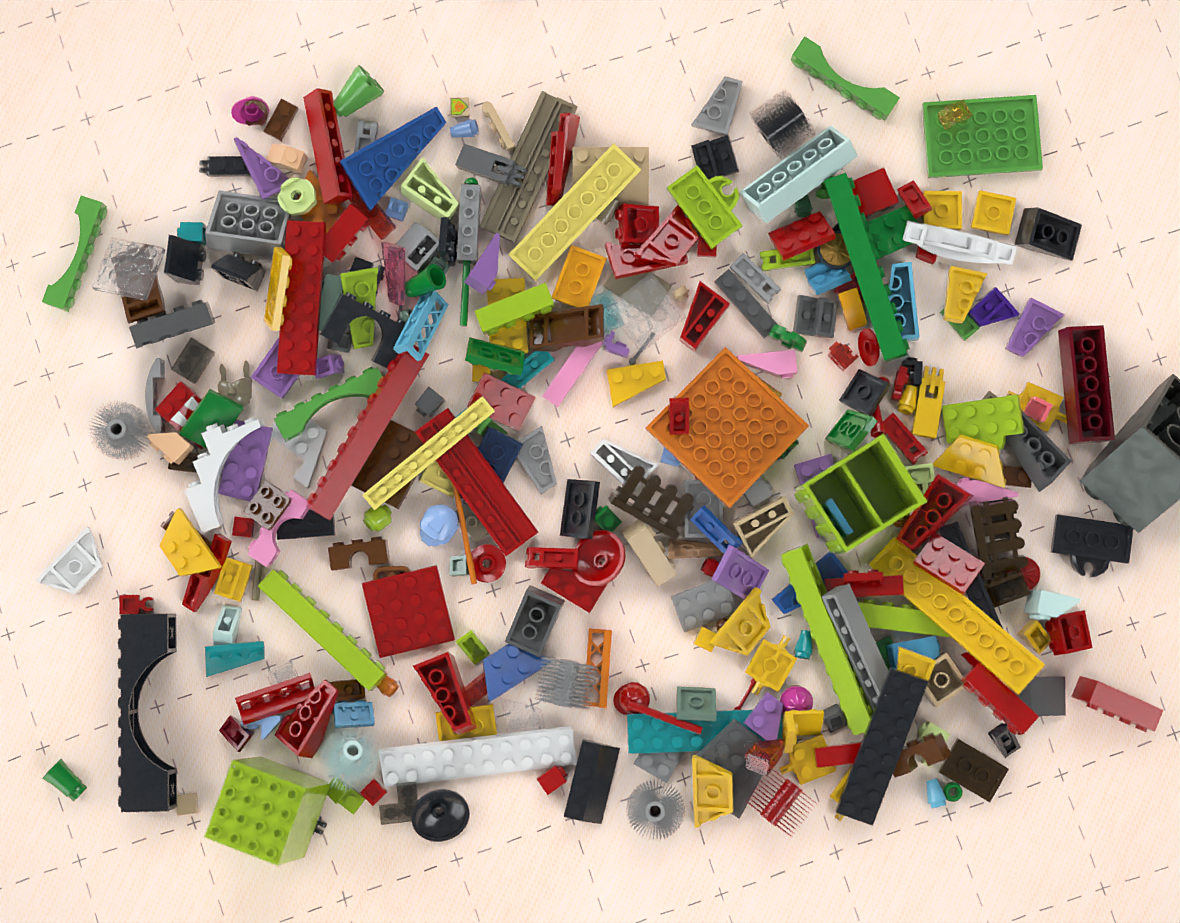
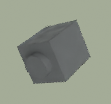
(429, 402)

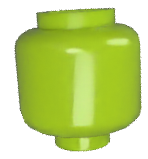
(378, 518)

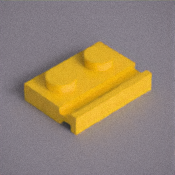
(233, 579)

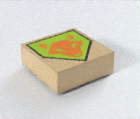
(459, 107)

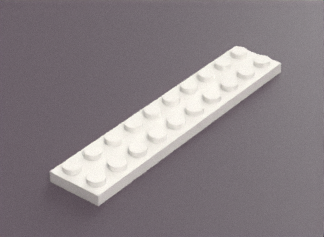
(478, 756)

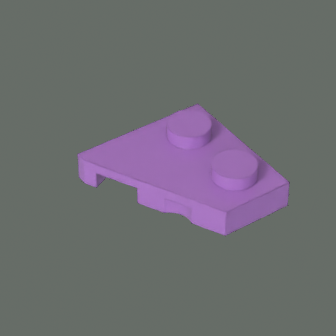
(765, 717)

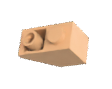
(172, 444)

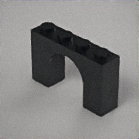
(348, 309)

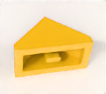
(1035, 636)

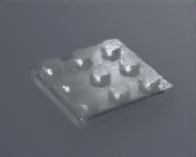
(128, 268)
(646, 312)

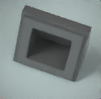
(344, 344)
(834, 718)

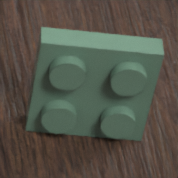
(696, 703)

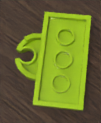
(707, 205)
(984, 419)

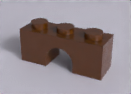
(341, 555)
(931, 748)

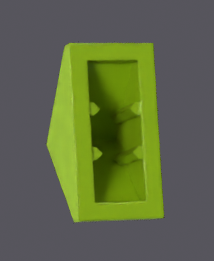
(473, 647)

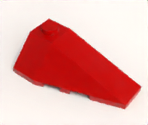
(307, 725)

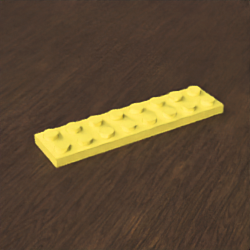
(574, 212)

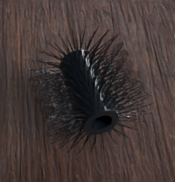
(782, 123)

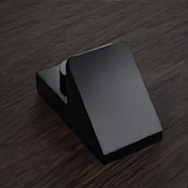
(1004, 740)

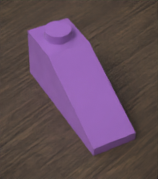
(485, 270)

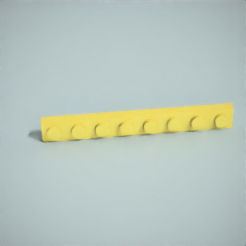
(428, 453)

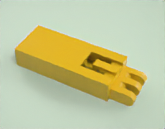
(928, 409)

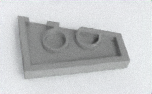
(719, 109)
(537, 461)

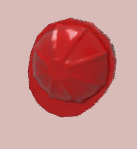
(631, 691)

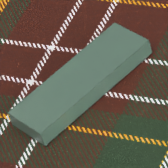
(330, 294)

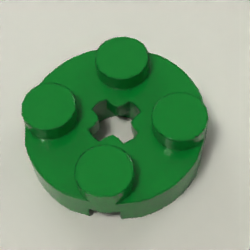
(788, 339)

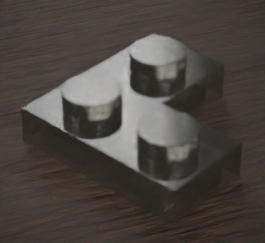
(400, 811)

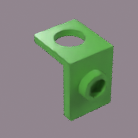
(483, 426)

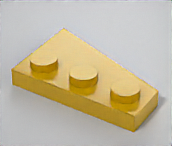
(915, 663)

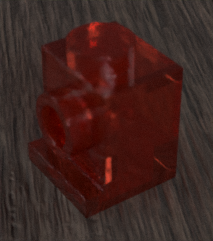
(841, 355)

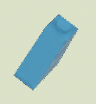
(926, 646)

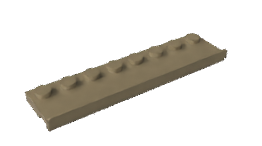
(512, 203)

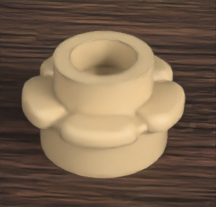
(681, 293)

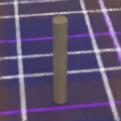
(256, 580)

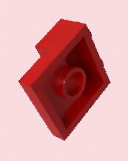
(636, 223)
(1069, 633)

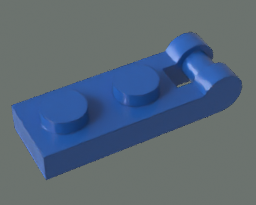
(715, 529)

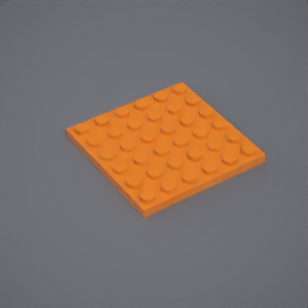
(733, 428)

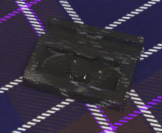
(193, 360)

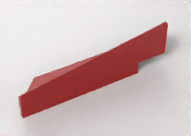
(560, 156)

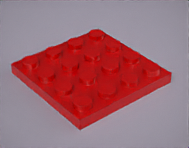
(408, 611)

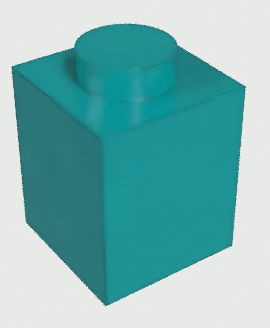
(192, 232)

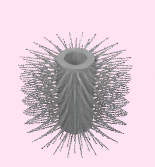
(128, 432)
(566, 683)
(664, 818)

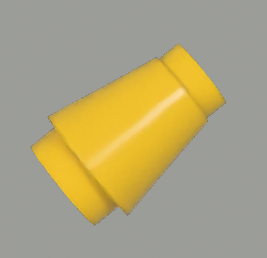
(907, 403)

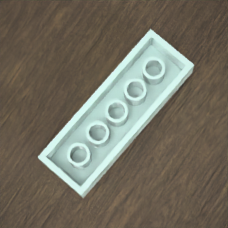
(798, 174)

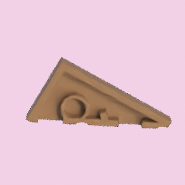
(691, 549)

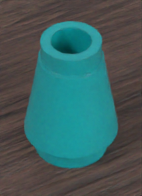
(804, 645)

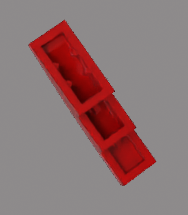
(202, 583)
(836, 754)

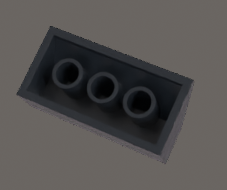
(591, 782)

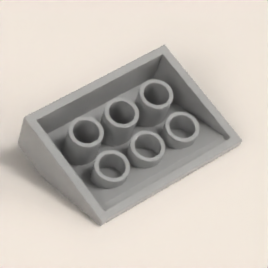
(246, 224)

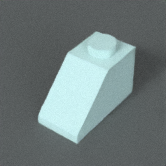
(227, 625)

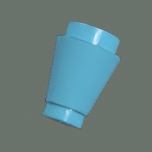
(935, 794)

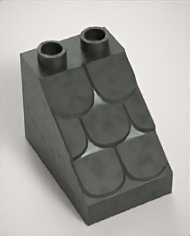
(1141, 467)

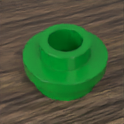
(958, 794)

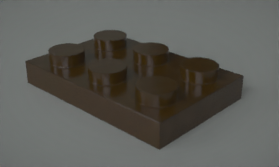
(973, 770)

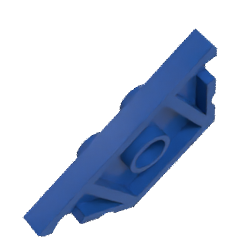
(509, 668)

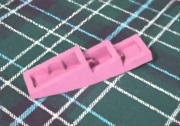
(570, 373)

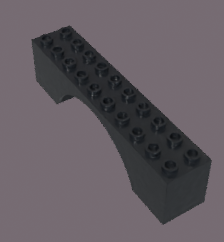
(145, 779)

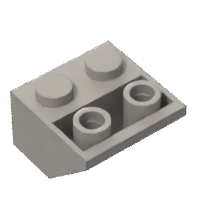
(419, 247)

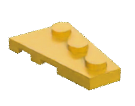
(961, 292)
(634, 379)

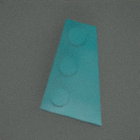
(231, 656)

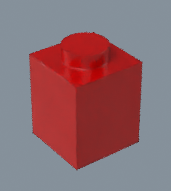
(552, 779)

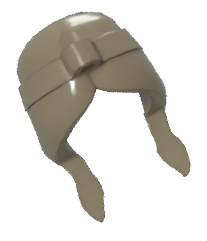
(238, 391)

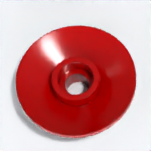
(868, 347)
(496, 559)

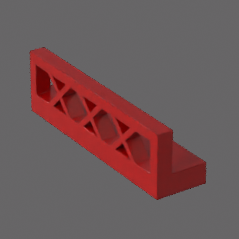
(277, 700)

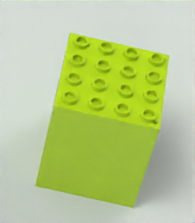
(868, 489)
(267, 810)

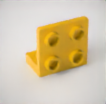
(800, 724)

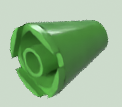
(357, 92)

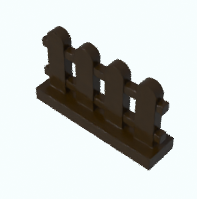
(642, 501)
(992, 528)

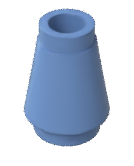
(467, 128)

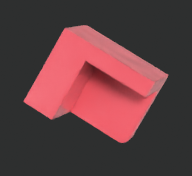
(1037, 409)

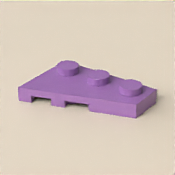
(1032, 326)

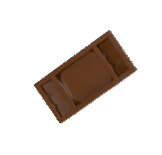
(140, 309)
(566, 328)

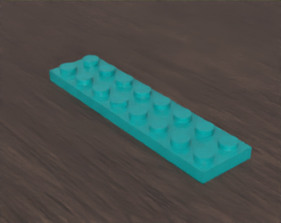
(653, 735)

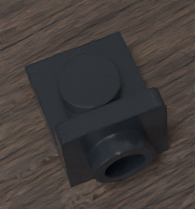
(915, 374)

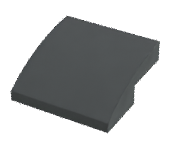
(815, 316)

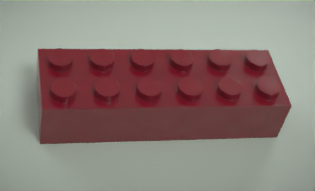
(1086, 384)

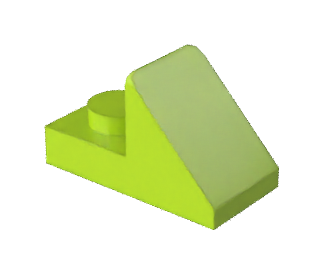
(347, 799)

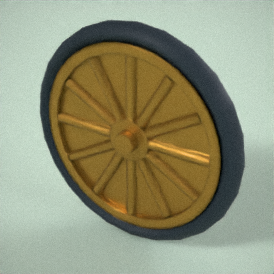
(834, 253)

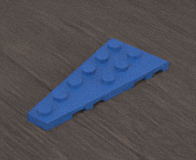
(385, 160)

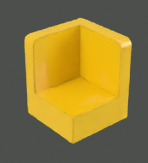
(477, 372)

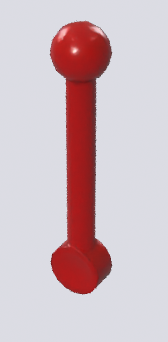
(753, 682)

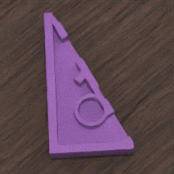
(264, 175)

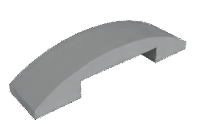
(156, 373)

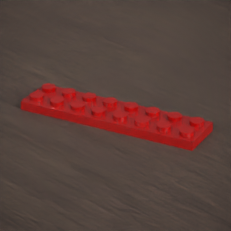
(302, 311)

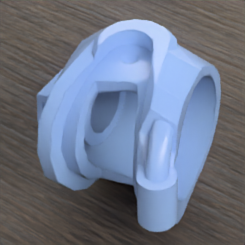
(438, 525)

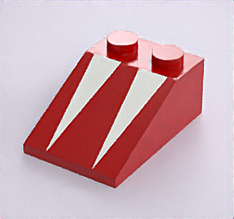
(179, 406)

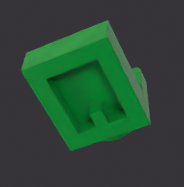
(607, 519)

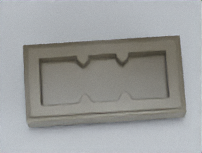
(473, 524)

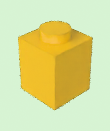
(703, 638)

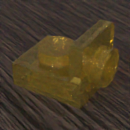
(954, 114)

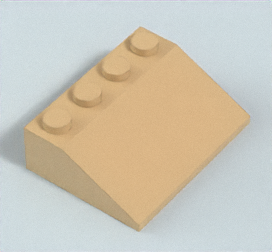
(638, 188)

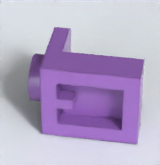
(617, 348)
(329, 366)

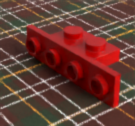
(869, 583)

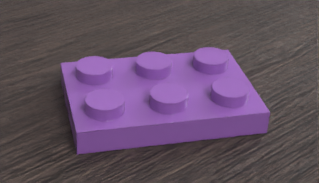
(267, 374)
(739, 573)

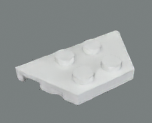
(74, 565)

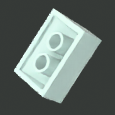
(1046, 604)

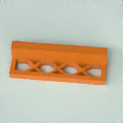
(605, 666)

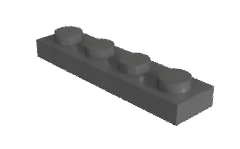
(745, 303)

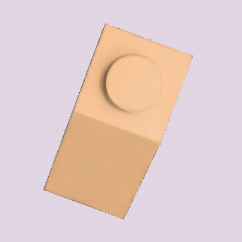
(287, 158)

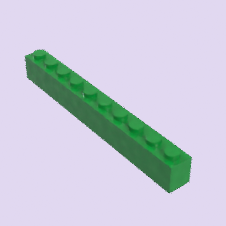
(866, 267)

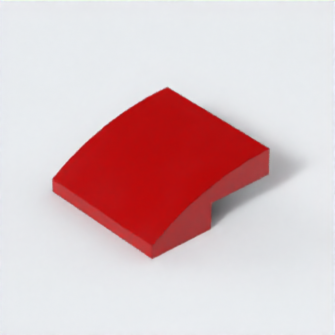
(875, 192)

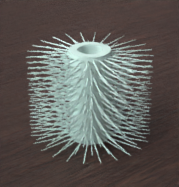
(349, 758)

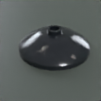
(441, 823)

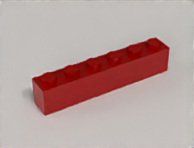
(327, 146)

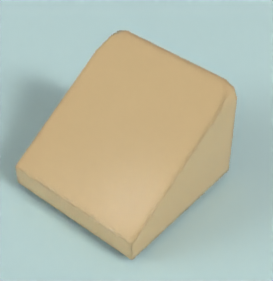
(187, 804)

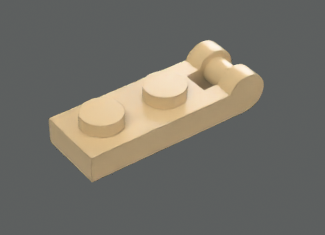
(497, 126)

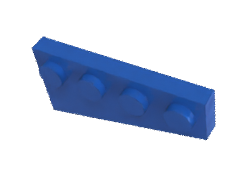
(828, 567)

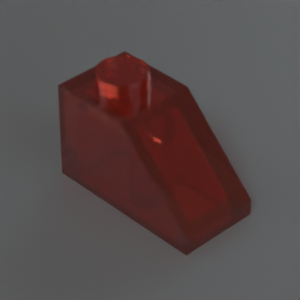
(764, 756)

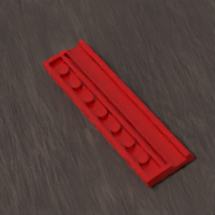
(481, 488)

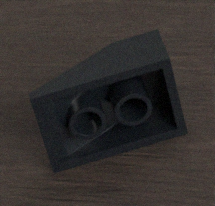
(1048, 233)
(184, 261)
(240, 271)

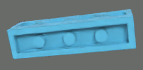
(419, 319)

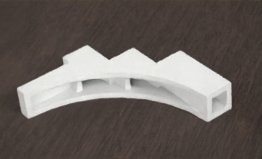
(204, 495)

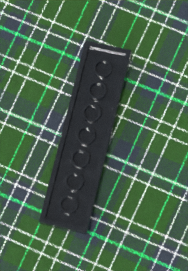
(881, 746)

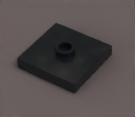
(864, 392)

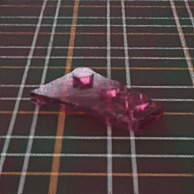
(395, 272)

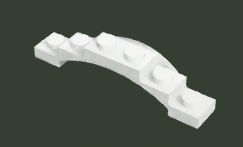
(959, 244)

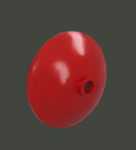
(593, 552)

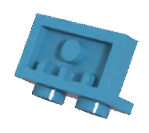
(823, 278)
(349, 713)

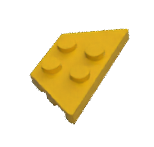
(973, 459)
(186, 547)
(744, 626)
(711, 791)

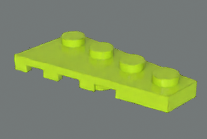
(363, 286)

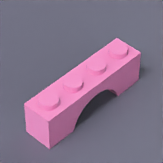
(265, 548)

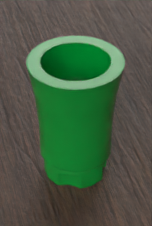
(426, 281)
(65, 780)

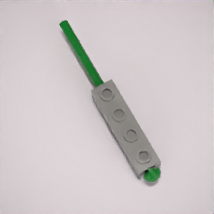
(468, 237)

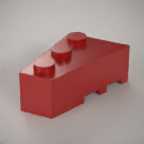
(703, 315)

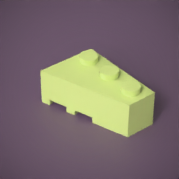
(428, 192)

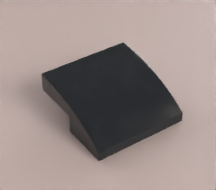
(715, 157)

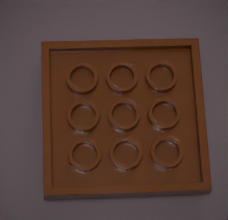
(390, 450)

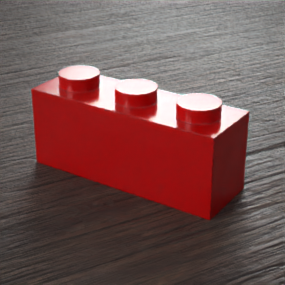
(344, 232)

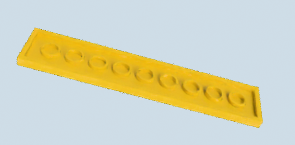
(960, 619)

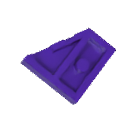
(992, 309)

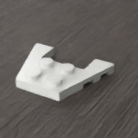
(305, 446)

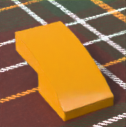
(852, 309)

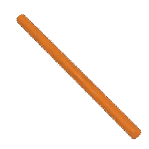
(465, 536)

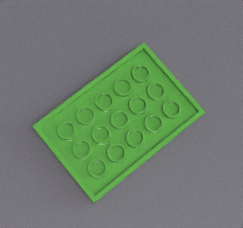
(994, 140)

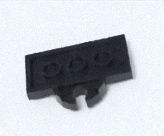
(1091, 542)

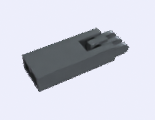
(482, 162)

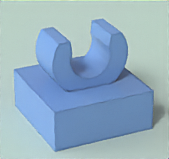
(397, 209)

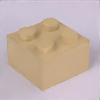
(943, 681)

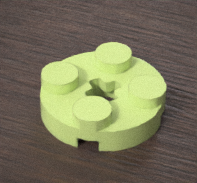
(306, 201)

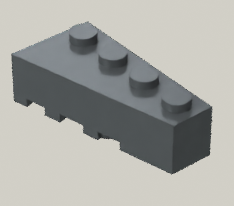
(172, 324)
(1037, 454)

